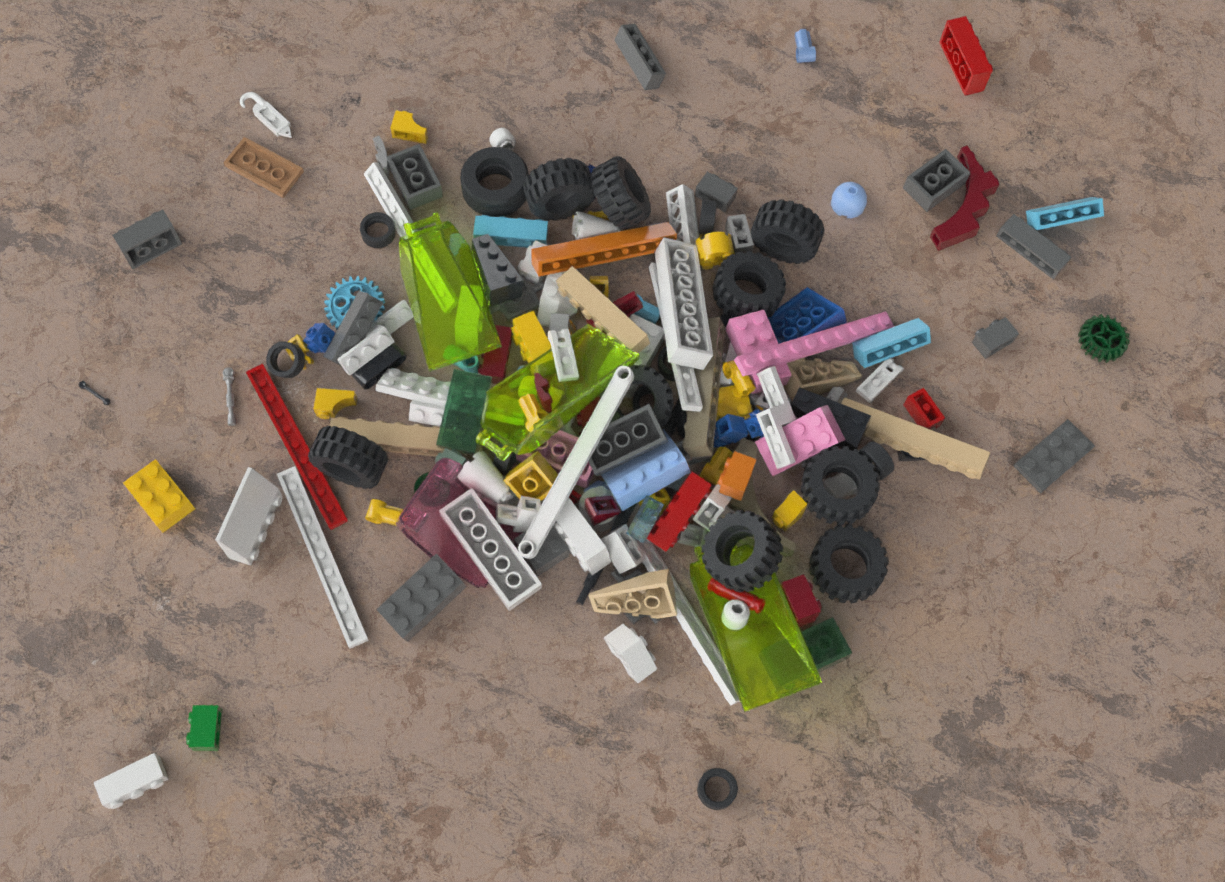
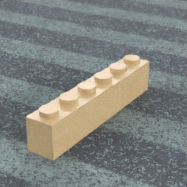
(601, 310)

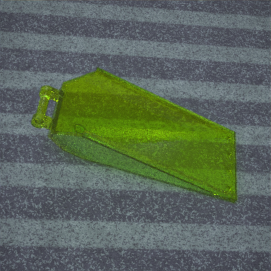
(445, 293)
(502, 416)
(767, 654)

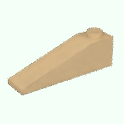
(819, 375)
(644, 595)

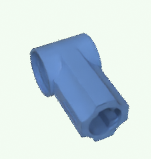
(805, 51)

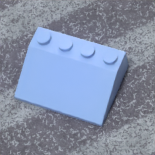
(646, 474)

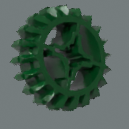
(1107, 333)

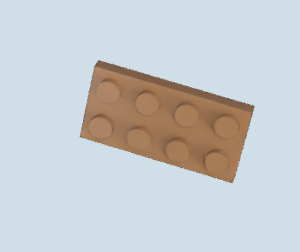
(263, 167)

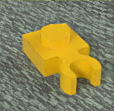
(298, 340)

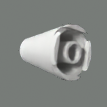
(588, 226)
(485, 478)

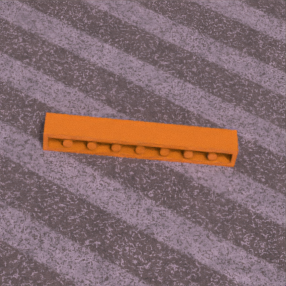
(600, 249)

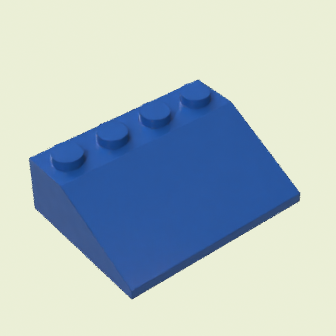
(805, 315)

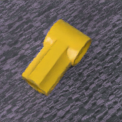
(743, 384)
(531, 410)
(714, 468)
(382, 512)

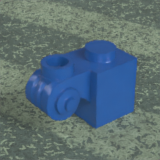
(729, 430)

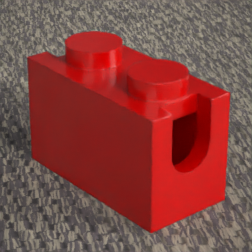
(924, 410)

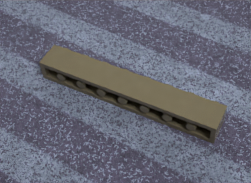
(701, 425)

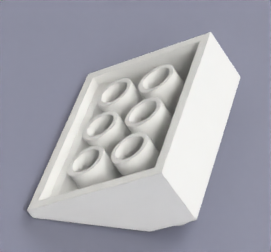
(249, 517)

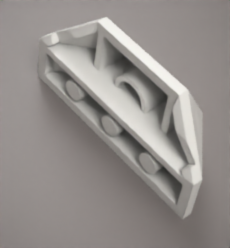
(552, 301)

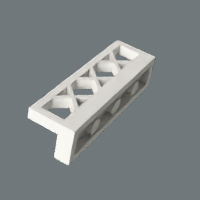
(687, 214)

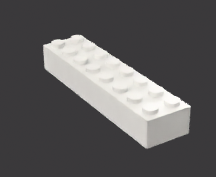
(683, 304)

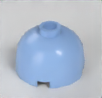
(849, 199)

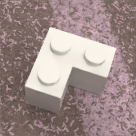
(713, 509)
(632, 652)

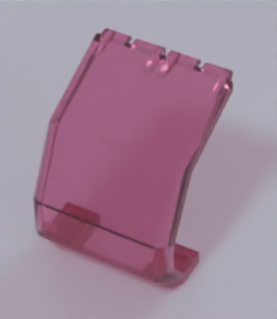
(427, 530)

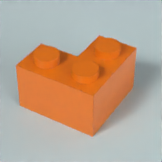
(736, 475)

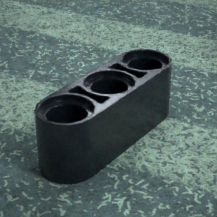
(373, 370)

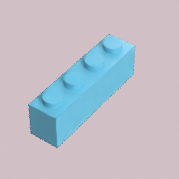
(1065, 213)
(511, 231)
(891, 342)

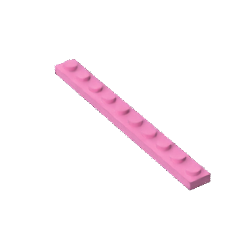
(812, 344)

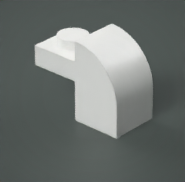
(520, 516)

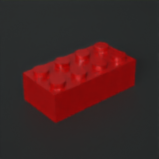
(965, 55)

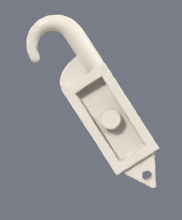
(268, 115)

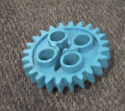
(344, 293)

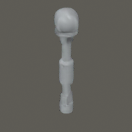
(228, 374)

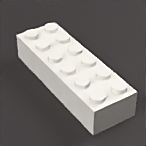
(490, 549)

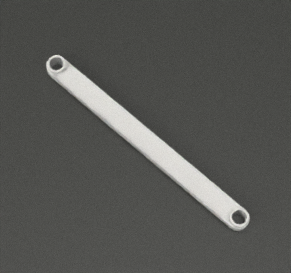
(576, 462)

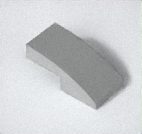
(381, 156)
(693, 536)

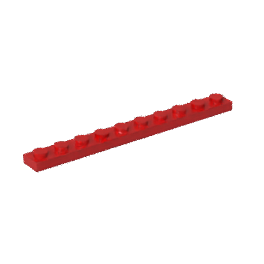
(296, 446)

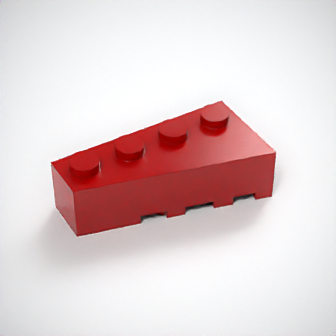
(679, 510)

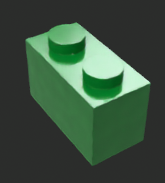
(204, 728)

